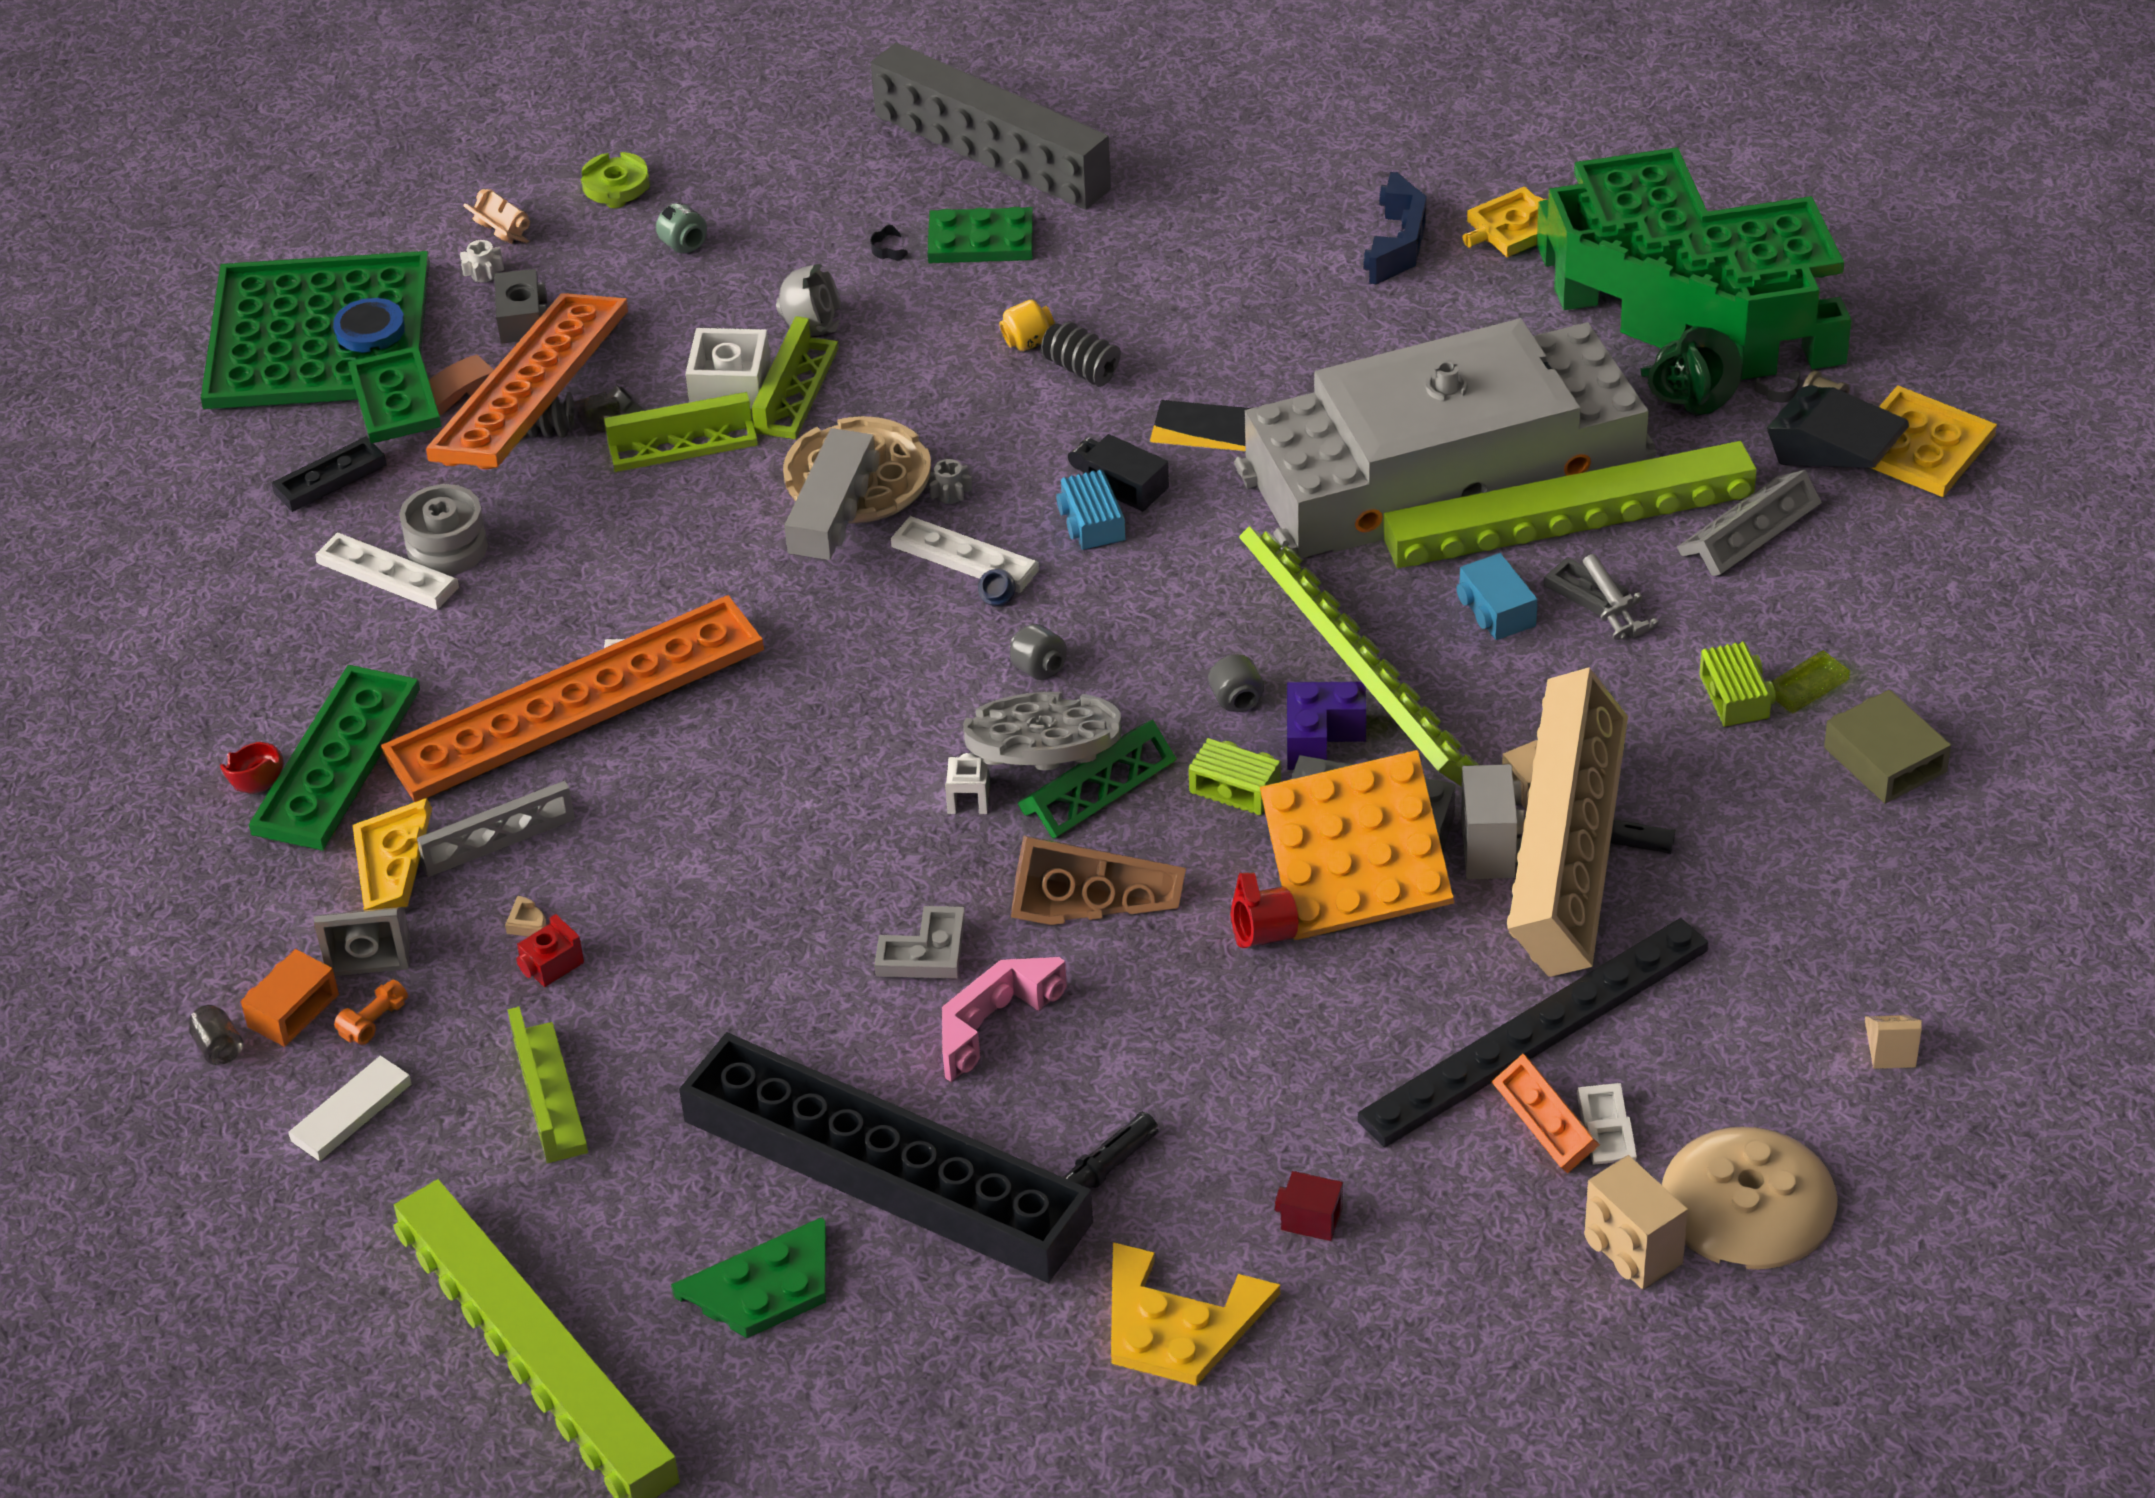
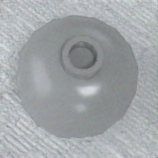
(810, 295)

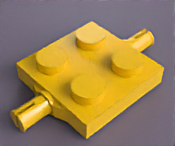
(1505, 222)

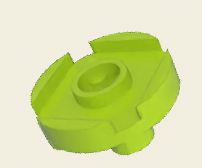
(615, 179)

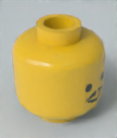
(1025, 325)

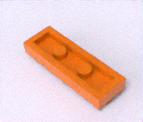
(1545, 1113)

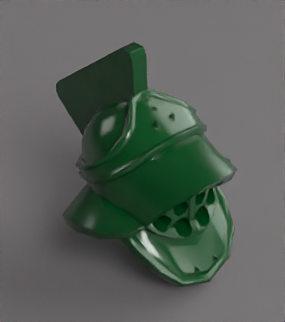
(1696, 370)

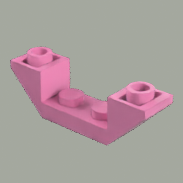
(1030, 979)

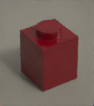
(1310, 1205)

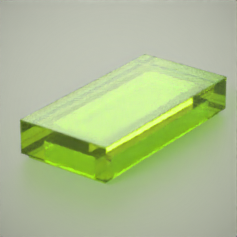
(1809, 681)

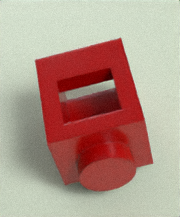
(550, 952)

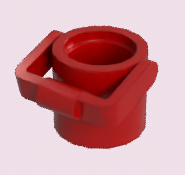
(1263, 914)

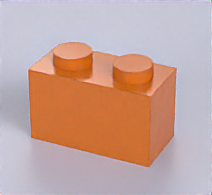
(289, 997)

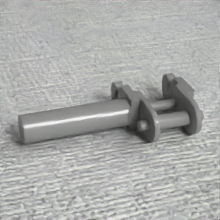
(1618, 602)

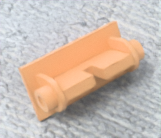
(489, 213)

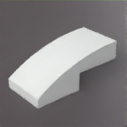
(1606, 1119)

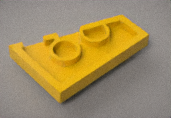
(390, 854)

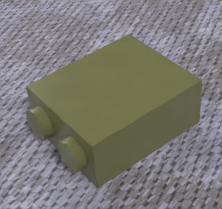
(1887, 746)

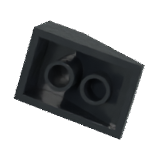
(1833, 430)

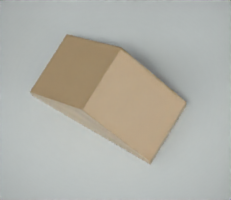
(1893, 1040)

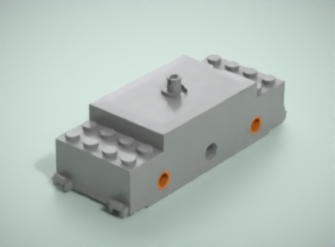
(1438, 427)

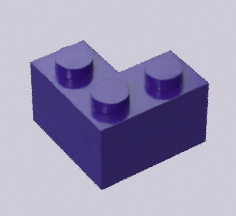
(1322, 715)

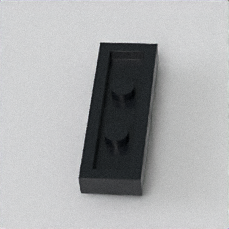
(329, 474)

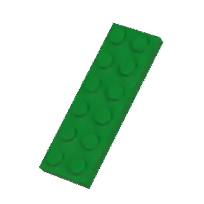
(334, 757)

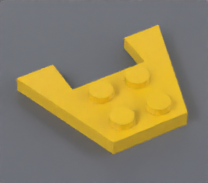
(1175, 1333)

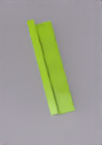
(782, 381)
(681, 424)
(548, 1089)

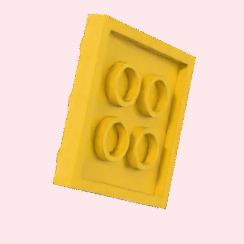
(1936, 444)

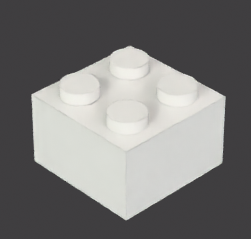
(727, 363)

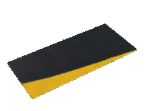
(1200, 425)

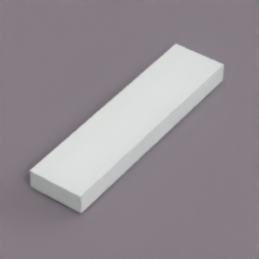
(961, 552)
(387, 571)

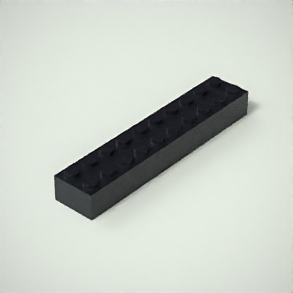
(888, 1156)

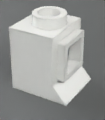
(967, 775)

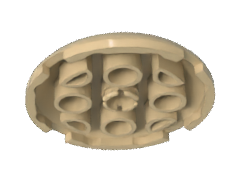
(900, 474)
(1752, 1197)

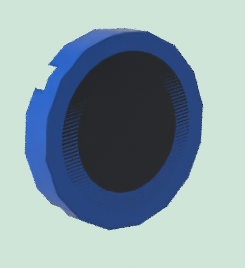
(369, 324)

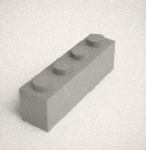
(831, 494)

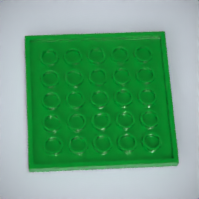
(276, 323)

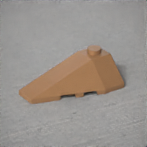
(1077, 882)

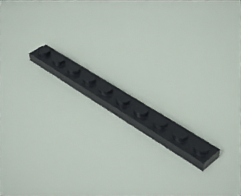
(1532, 1032)

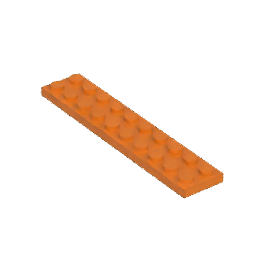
(526, 381)
(571, 698)

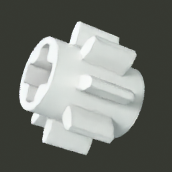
(481, 261)

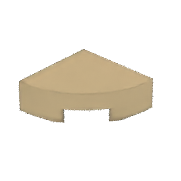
(525, 918)

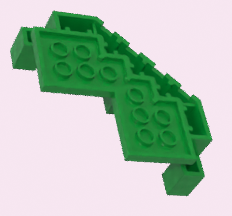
(1742, 270)

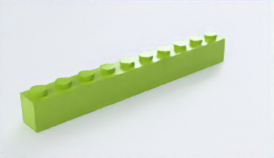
(1569, 504)
(535, 1345)

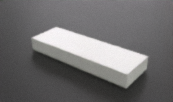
(350, 1108)

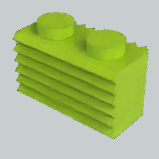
(1736, 684)
(1232, 775)

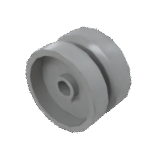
(444, 528)

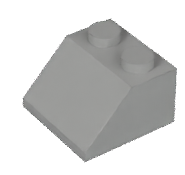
(364, 940)

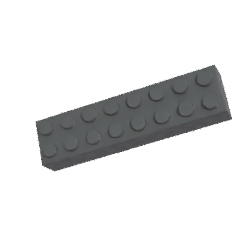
(991, 125)

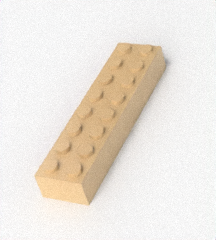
(1568, 823)

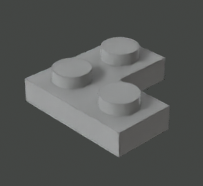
(924, 956)

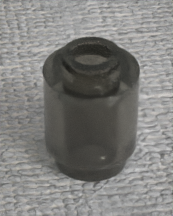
(215, 1035)

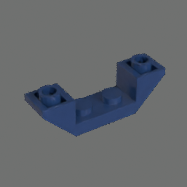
(1391, 254)

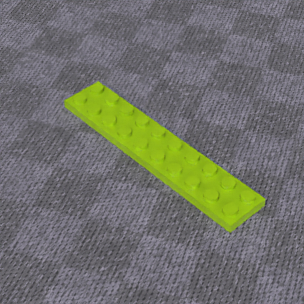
(1359, 654)

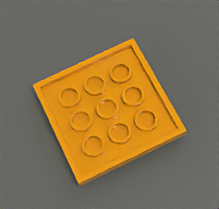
(1357, 844)

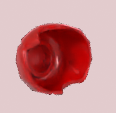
(253, 767)

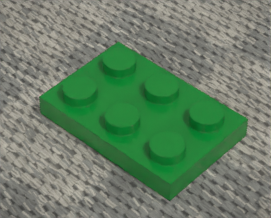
(980, 235)
(394, 394)

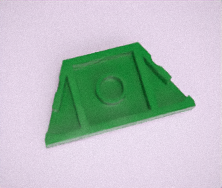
(763, 1282)

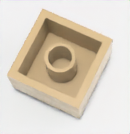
(1635, 1222)

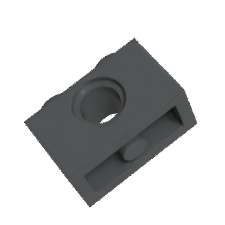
(518, 303)

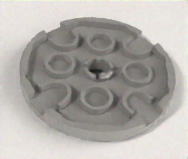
(1042, 729)

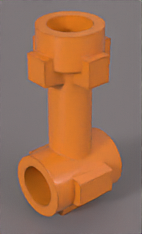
(360, 1025)

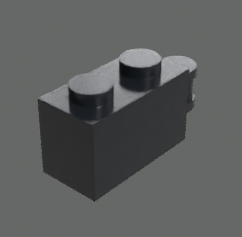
(1132, 472)

